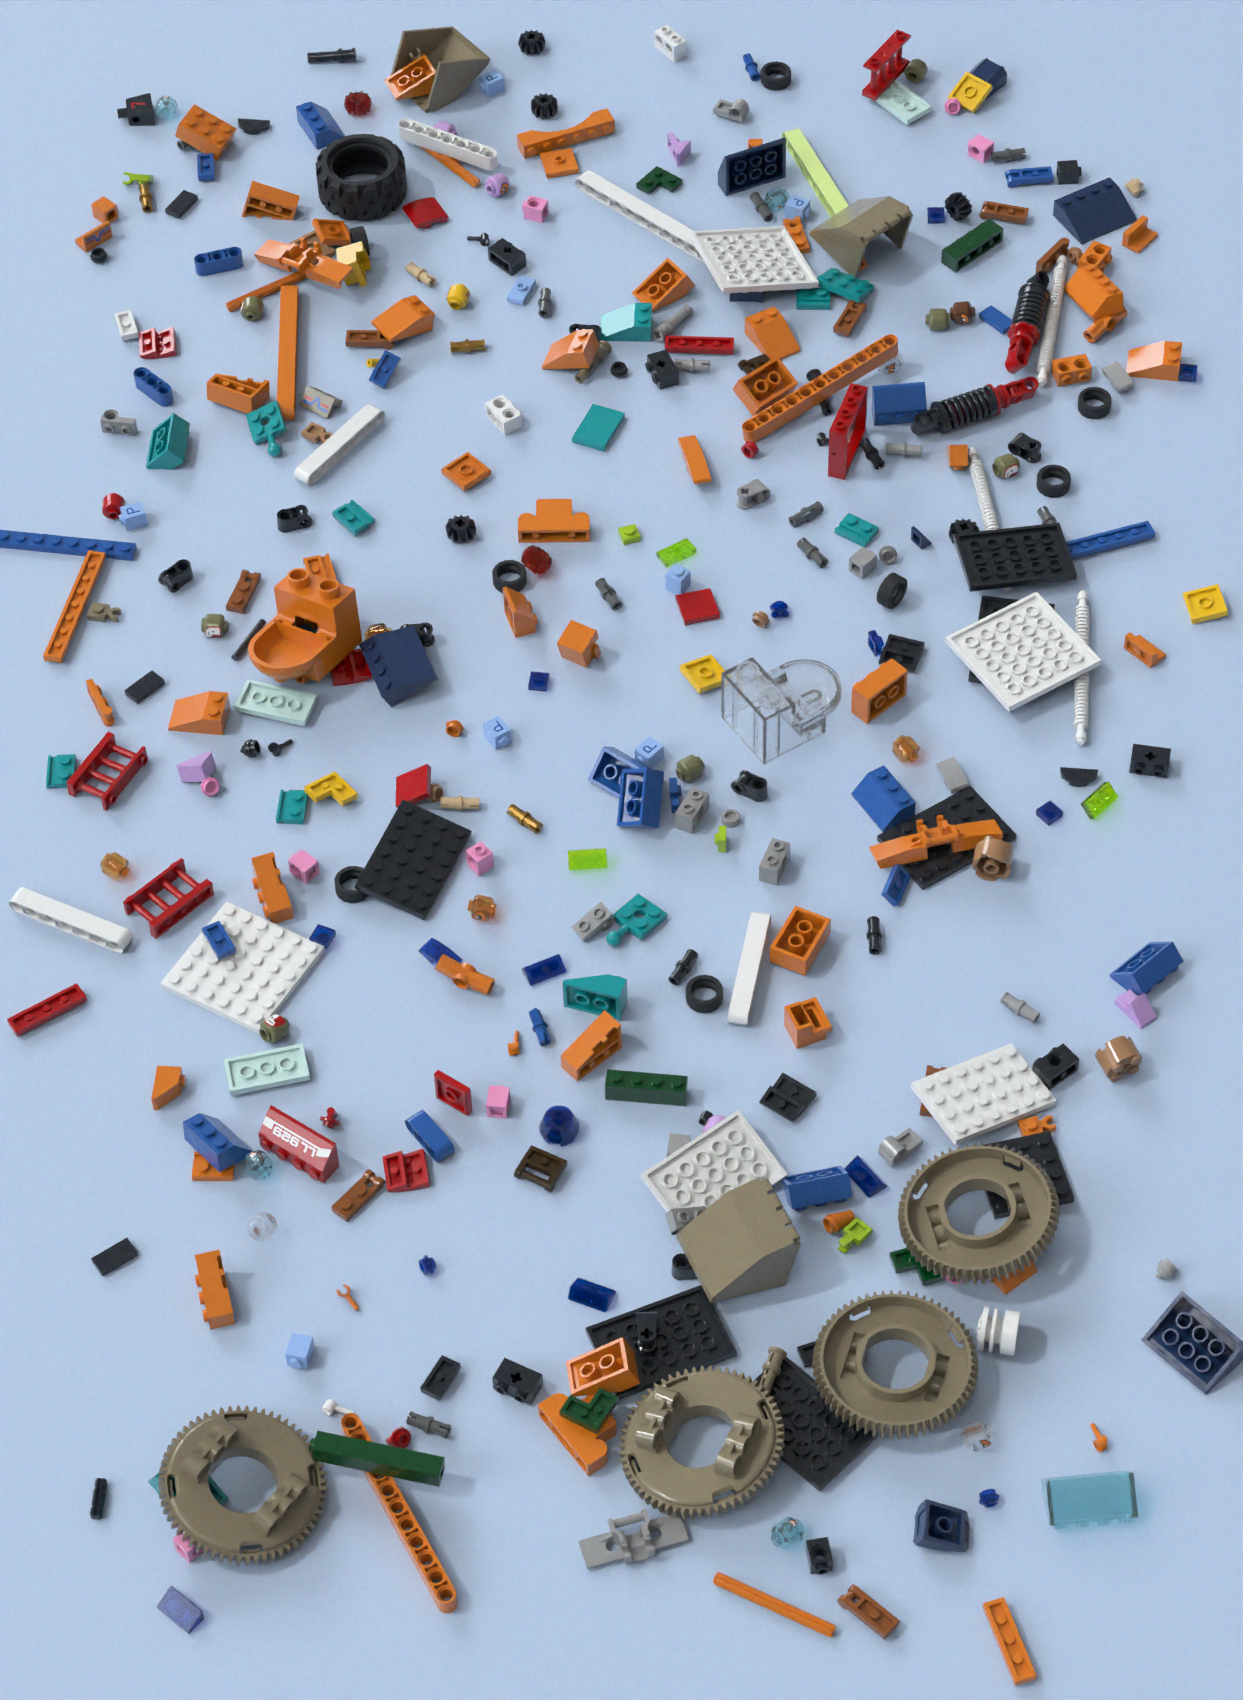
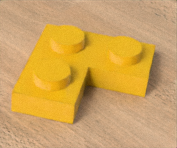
(331, 785)

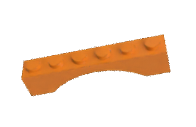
(536, 142)

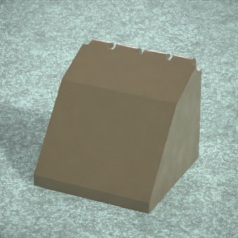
(452, 57)
(848, 231)
(741, 1242)

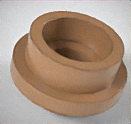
(1074, 255)
(760, 619)
(436, 793)

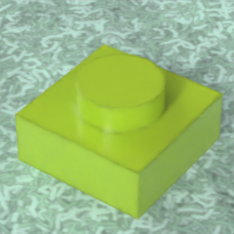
(629, 534)
(720, 839)

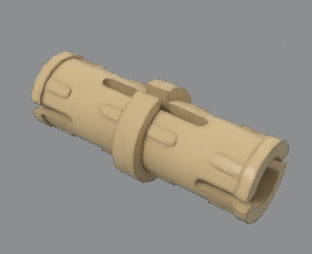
(420, 274)
(459, 803)

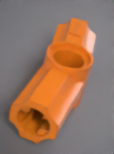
(1103, 324)
(465, 975)

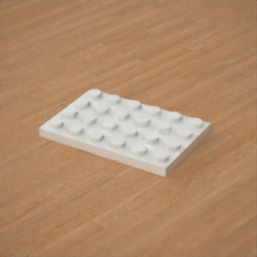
(983, 1094)
(712, 1166)

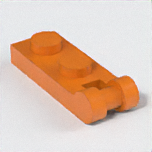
(797, 234)
(101, 704)

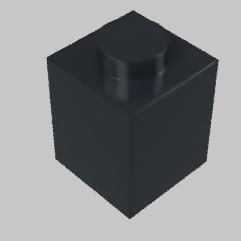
(1068, 172)

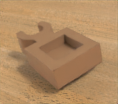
(315, 433)

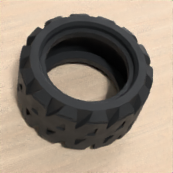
(361, 155)

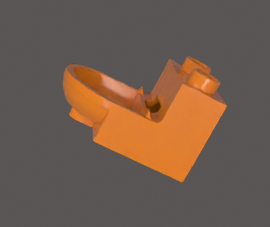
(288, 651)

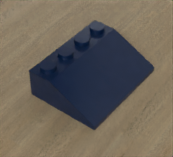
(753, 167)
(1094, 211)
(398, 663)
(1195, 1343)

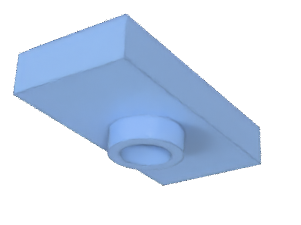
(521, 290)

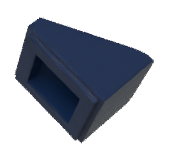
(919, 539)

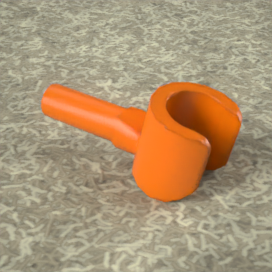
(513, 1048)
(348, 1297)
(1101, 1442)

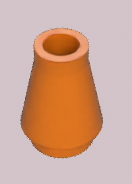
(836, 1221)

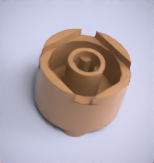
(992, 859)
(1119, 1058)

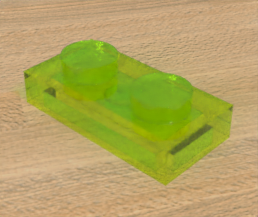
(1099, 800)
(587, 858)

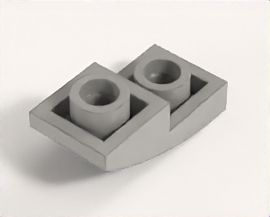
(1118, 376)
(952, 774)

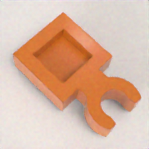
(1033, 1125)

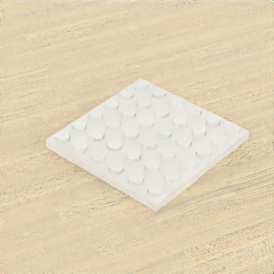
(754, 259)
(1023, 651)
(252, 980)

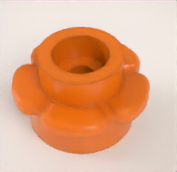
(454, 728)

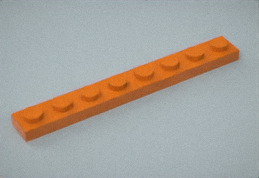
(74, 606)

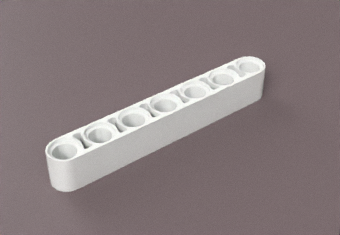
(448, 144)
(339, 444)
(70, 920)
(749, 968)

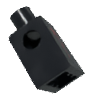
(138, 110)

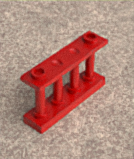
(887, 73)
(97, 758)
(172, 913)

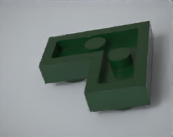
(656, 178)
(903, 1261)
(590, 1415)

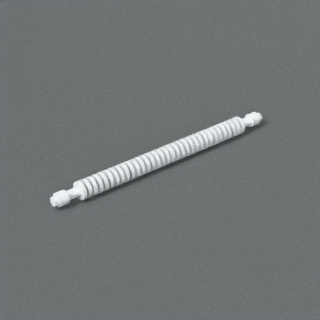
(1051, 320)
(982, 493)
(1081, 683)

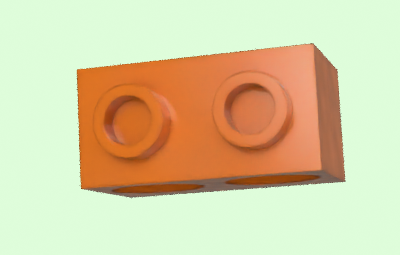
(1096, 254)
(1071, 370)

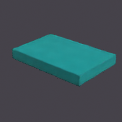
(598, 427)

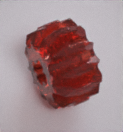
(357, 103)
(536, 559)

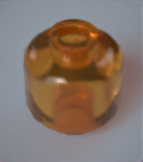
(906, 749)
(115, 866)

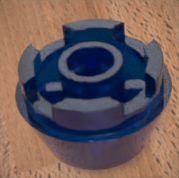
(559, 1126)

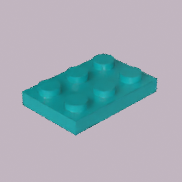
(845, 284)

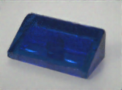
(544, 970)
(865, 1176)
(591, 1294)
(180, 1610)

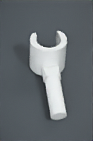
(330, 1405)

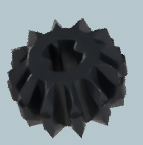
(531, 42)
(544, 106)
(958, 206)
(962, 526)
(460, 529)

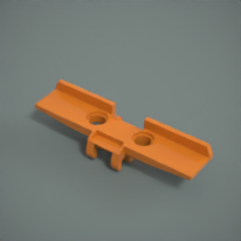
(303, 257)
(914, 846)

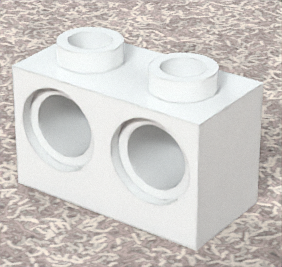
(670, 43)
(503, 414)

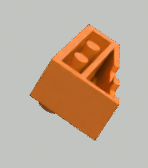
(270, 202)
(236, 393)
(271, 889)
(592, 1046)
(214, 1290)

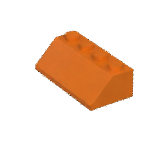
(1094, 292)

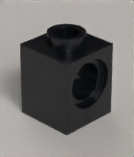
(815, 1548)

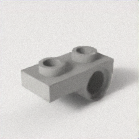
(736, 111)
(114, 424)
(593, 921)
(898, 1148)
(680, 1217)

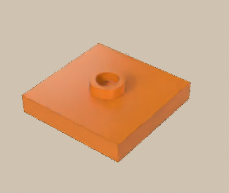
(559, 163)
(332, 232)
(466, 471)

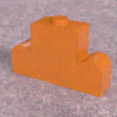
(553, 523)
(583, 1445)

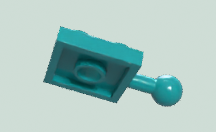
(275, 426)
(637, 926)

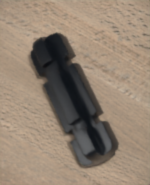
(98, 1498)

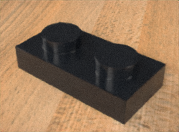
(440, 1377)

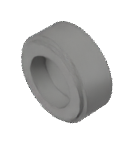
(730, 818)

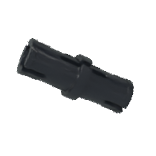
(872, 453)
(874, 935)
(683, 967)

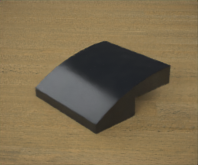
(902, 650)
(788, 1097)

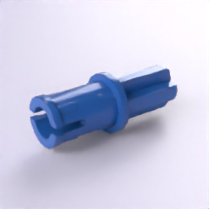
(751, 67)
(539, 1027)

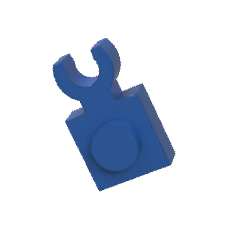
(675, 792)

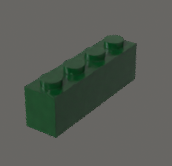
(972, 245)
(646, 1087)

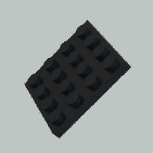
(1043, 1150)

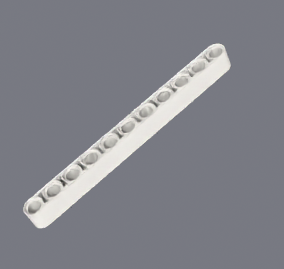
(637, 211)

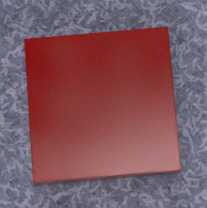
(697, 606)
(414, 785)
(453, 1093)

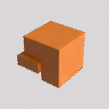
(579, 644)
(806, 1022)

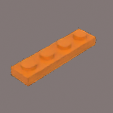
(1009, 1641)

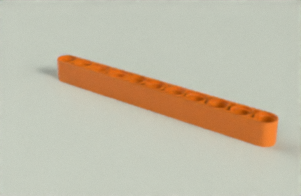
(288, 351)
(820, 388)
(403, 1520)

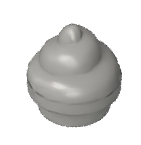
(887, 554)
(1166, 1269)

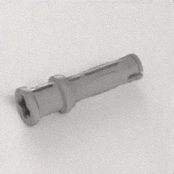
(667, 326)

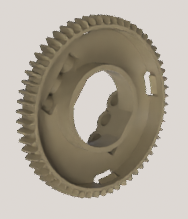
(1024, 1235)
(933, 1400)
(742, 1464)
(221, 1532)

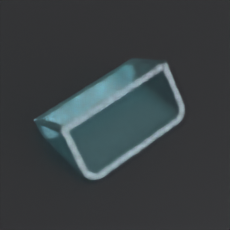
(1090, 1499)

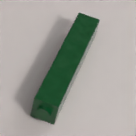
(377, 1458)

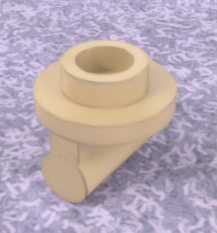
(1134, 186)

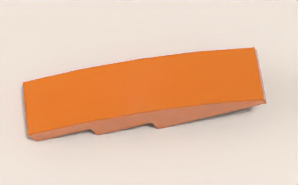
(694, 459)

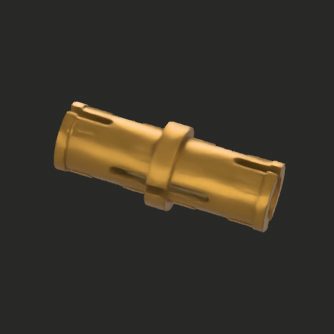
(145, 198)
(467, 345)
(524, 818)

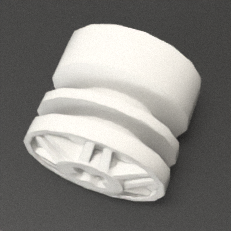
(998, 1331)

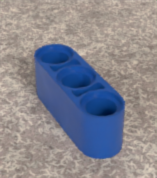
(218, 261)
(153, 386)
(429, 1136)

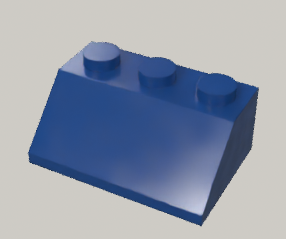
(318, 124)
(897, 403)
(609, 767)
(640, 798)
(884, 799)
(1147, 967)
(214, 1141)
(817, 1188)

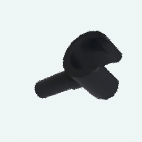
(484, 239)
(822, 440)
(276, 749)
(704, 1117)

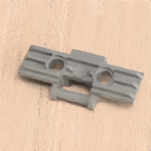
(636, 1545)

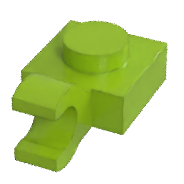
(141, 178)
(855, 1233)

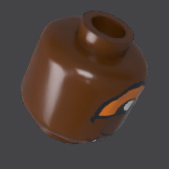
(962, 312)

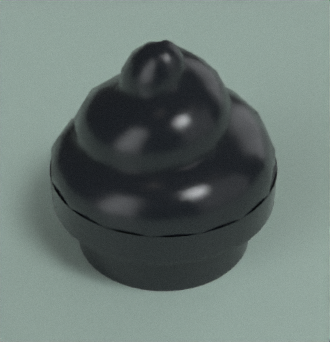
(251, 748)

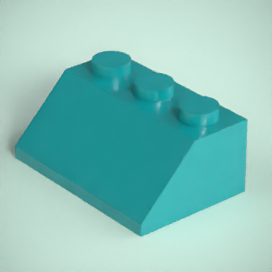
(168, 443)

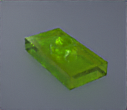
(676, 552)

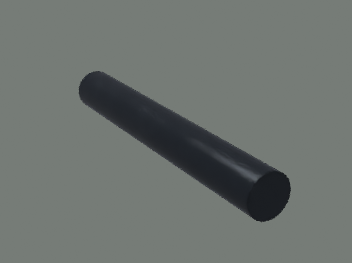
(244, 645)

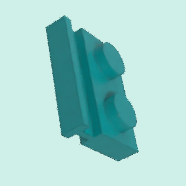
(812, 299)
(353, 517)
(856, 530)
(60, 770)
(292, 807)

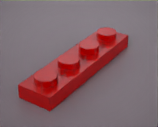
(699, 344)
(47, 1009)

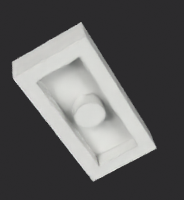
(126, 325)

